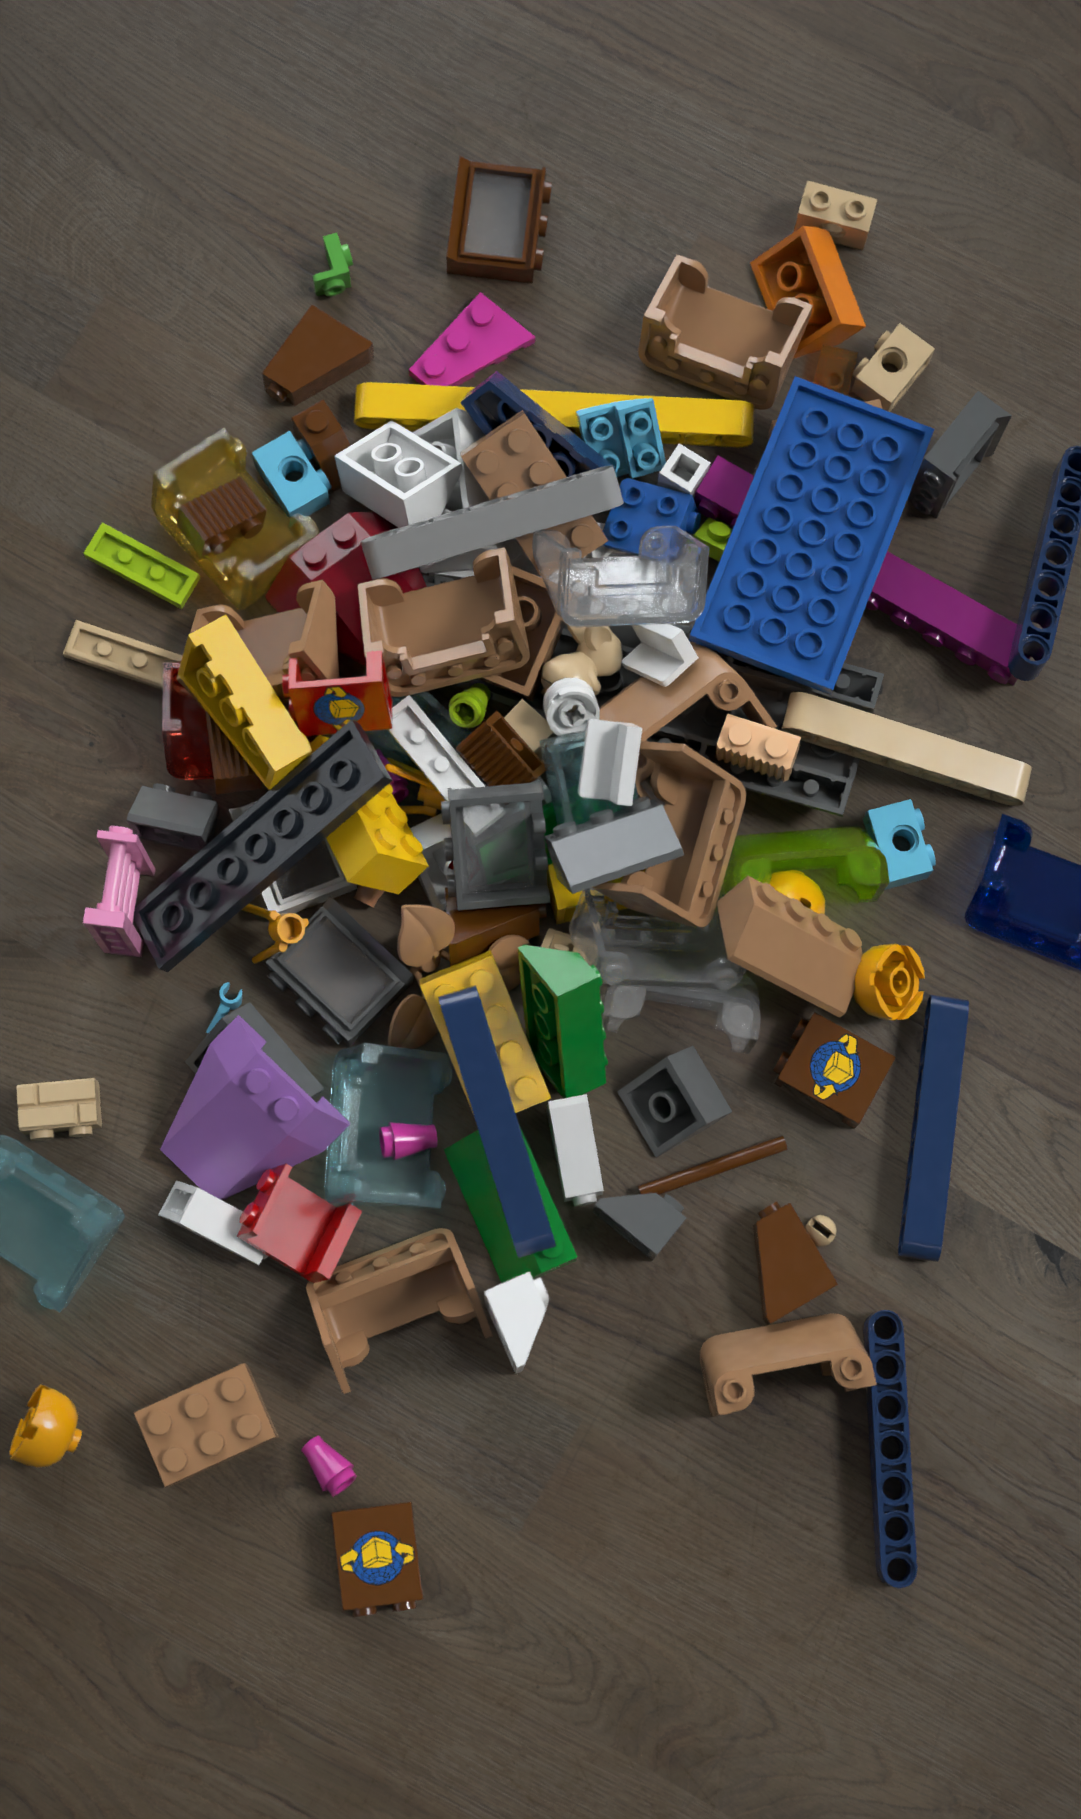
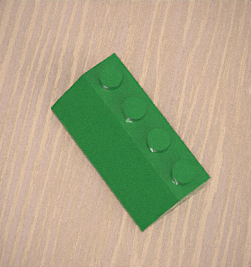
(564, 1018)
(478, 1187)

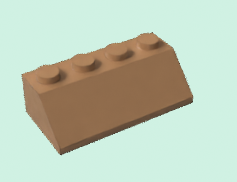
(790, 944)

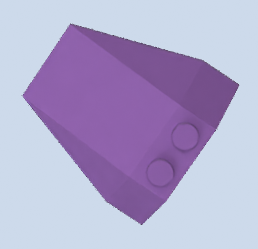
(245, 1117)

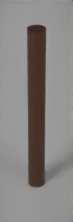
(714, 1167)

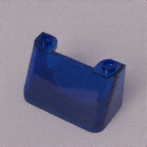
(1028, 896)

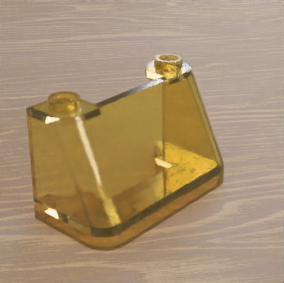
(250, 564)

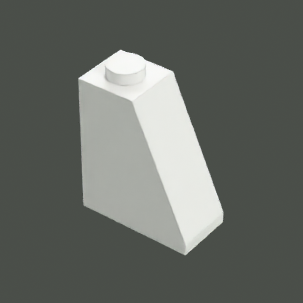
(575, 1149)
(209, 1219)

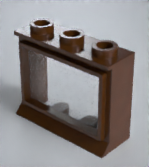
(497, 221)

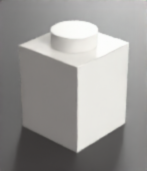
(683, 471)

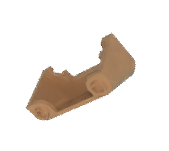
(720, 338)
(446, 629)
(297, 633)
(735, 1356)

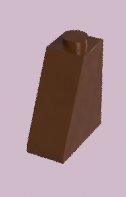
(314, 358)
(482, 927)
(787, 1263)

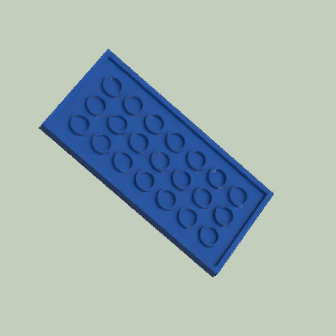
(812, 535)

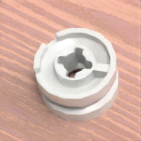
(561, 698)

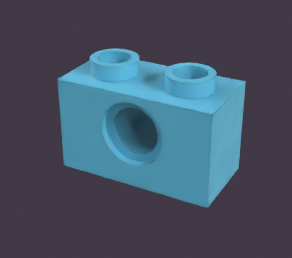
(288, 455)
(903, 821)

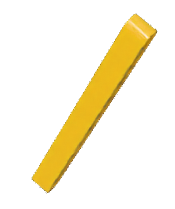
(679, 419)

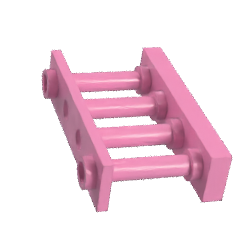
(113, 918)

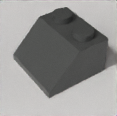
(174, 817)
(674, 1101)
(642, 1219)

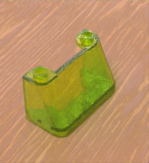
(848, 849)

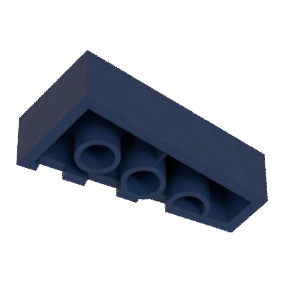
(499, 400)

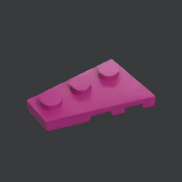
(471, 343)

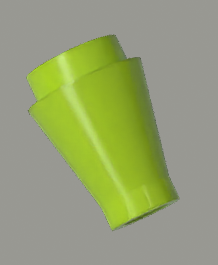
(469, 706)

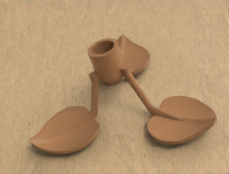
(421, 945)

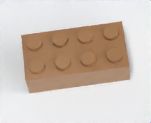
(517, 460)

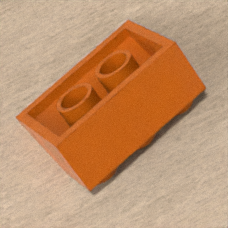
(810, 270)

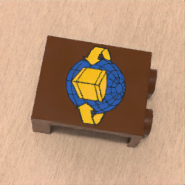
(834, 1067)
(377, 1558)

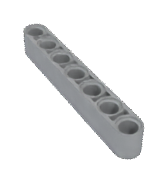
(492, 522)

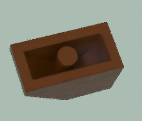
(323, 438)

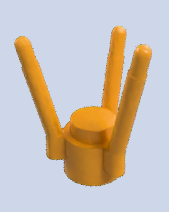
(427, 792)
(282, 928)

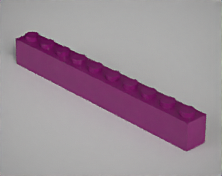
(900, 588)

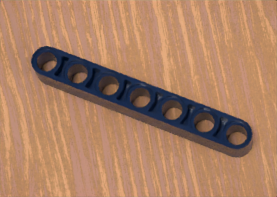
(1045, 575)
(497, 1121)
(933, 1128)
(898, 1467)

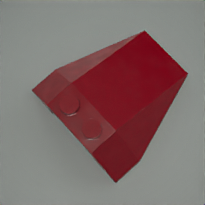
(340, 562)

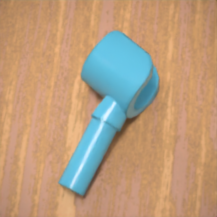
(225, 1005)

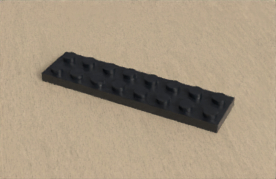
(261, 845)

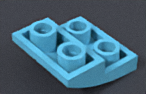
(624, 435)

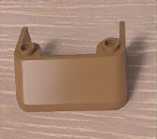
(655, 705)
(705, 814)
(390, 1291)

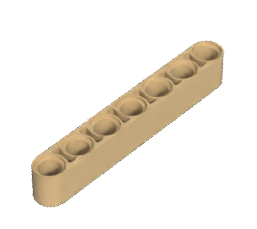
(906, 749)

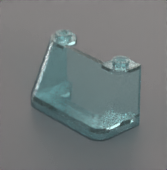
(370, 1090)
(51, 1223)

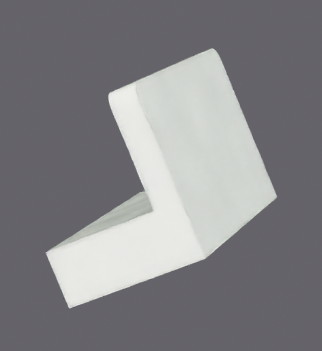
(661, 654)
(610, 761)

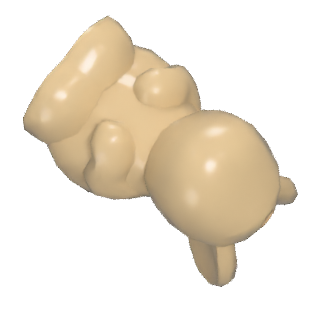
(596, 656)

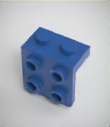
(645, 508)

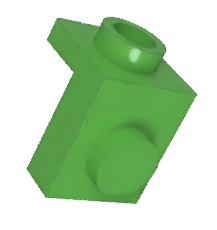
(339, 259)

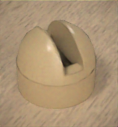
(816, 1236)

